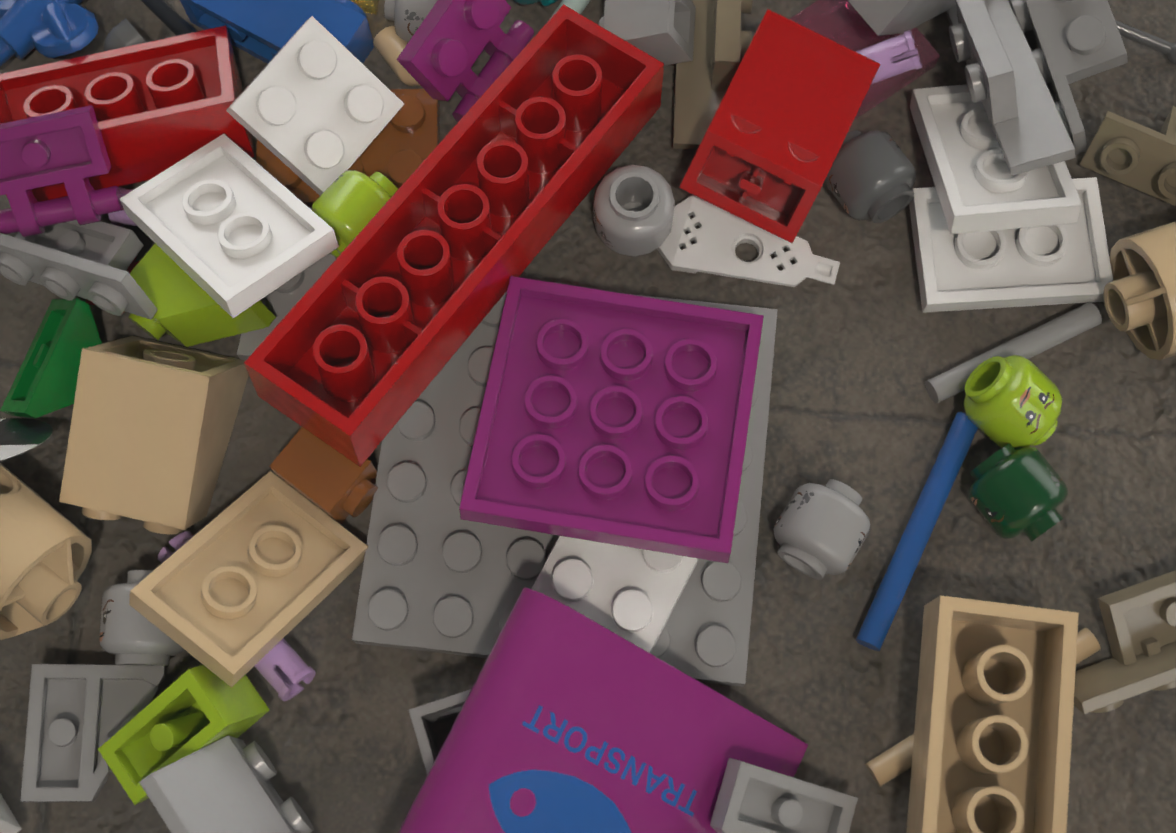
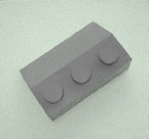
(223, 792)

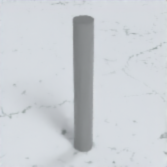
(1026, 345)

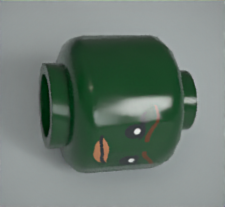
(1017, 492)

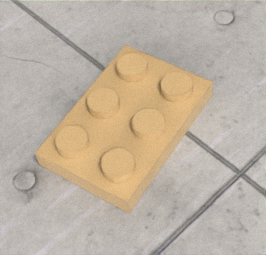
(248, 577)

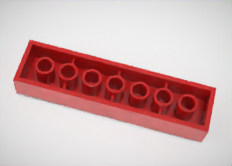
(456, 234)

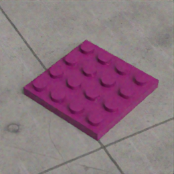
(615, 420)

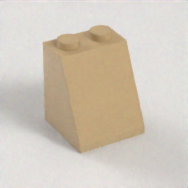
(150, 431)

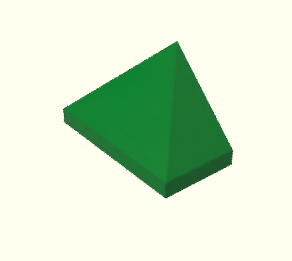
(52, 363)

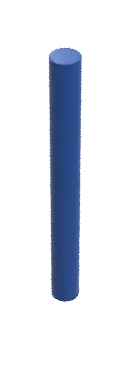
(917, 533)

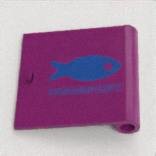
(587, 737)

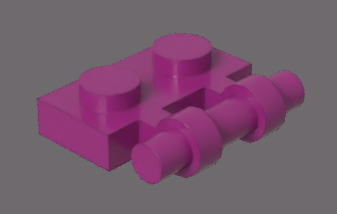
(452, 40)
(50, 152)

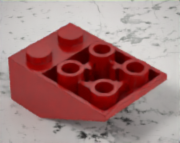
(780, 126)

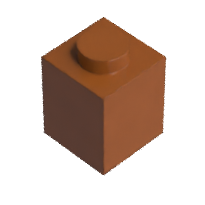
(326, 476)

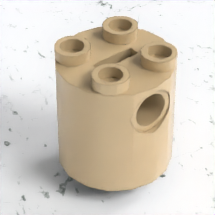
(1144, 290)
(38, 559)

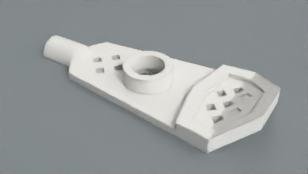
(722, 233)

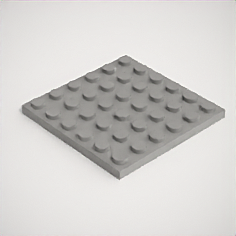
(455, 581)

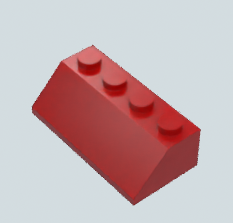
(148, 99)

